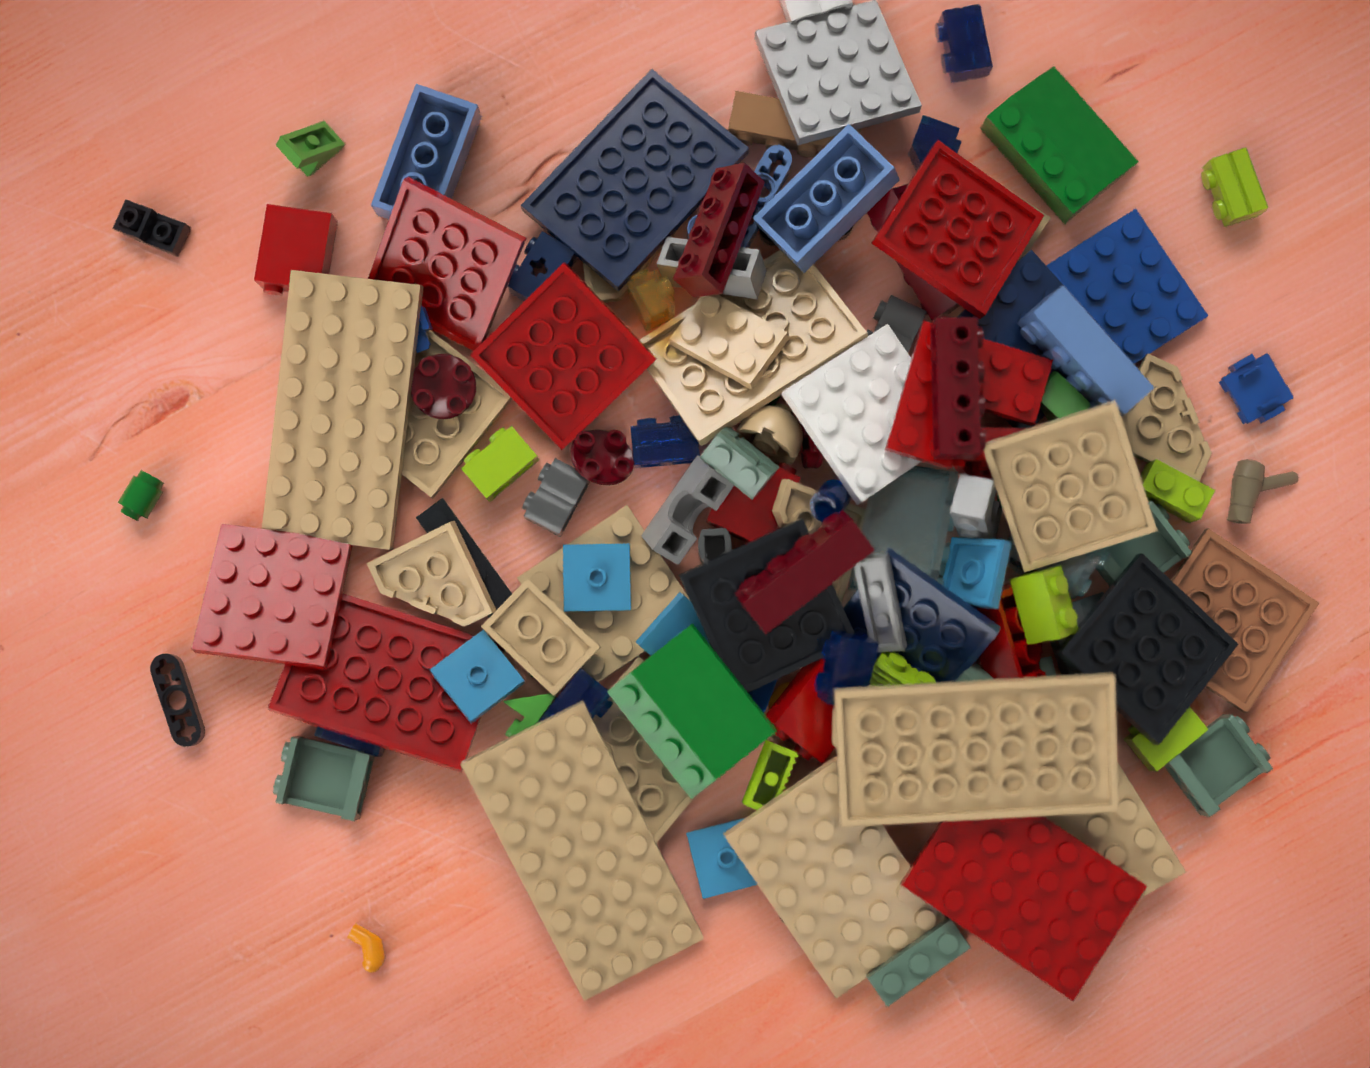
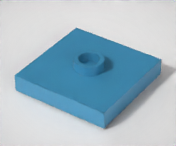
(977, 570)
(596, 577)
(670, 622)
(477, 676)
(716, 862)

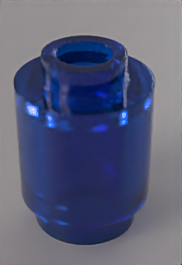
(829, 499)

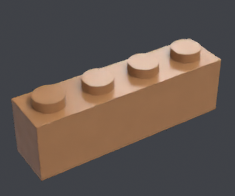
(763, 122)

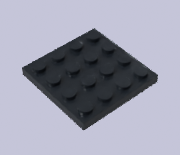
(732, 631)
(1152, 643)

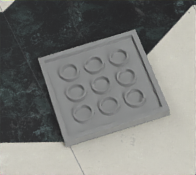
(837, 71)

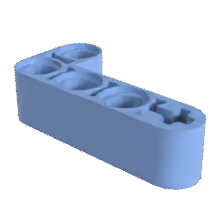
(773, 184)

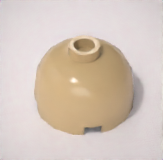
(773, 432)

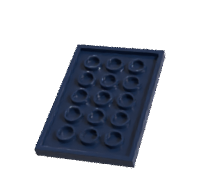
(633, 179)

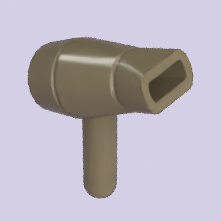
(1246, 486)

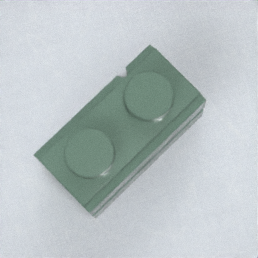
(739, 462)

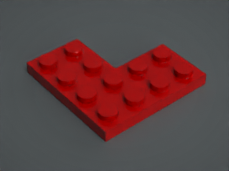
(1011, 389)

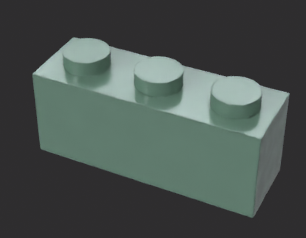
(918, 961)

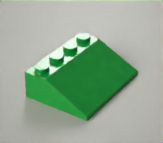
(1058, 144)
(692, 711)

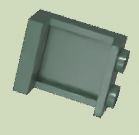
(1161, 547)
(1218, 764)
(323, 777)

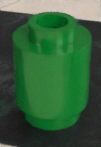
(141, 495)

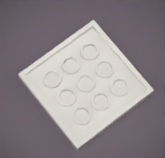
(851, 409)

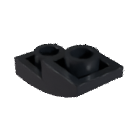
(151, 228)

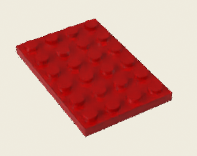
(383, 685)
(1027, 893)

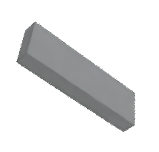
(880, 602)

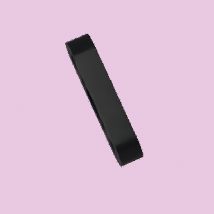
(177, 726)

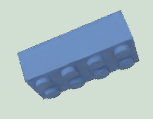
(428, 146)
(826, 198)
(1083, 352)

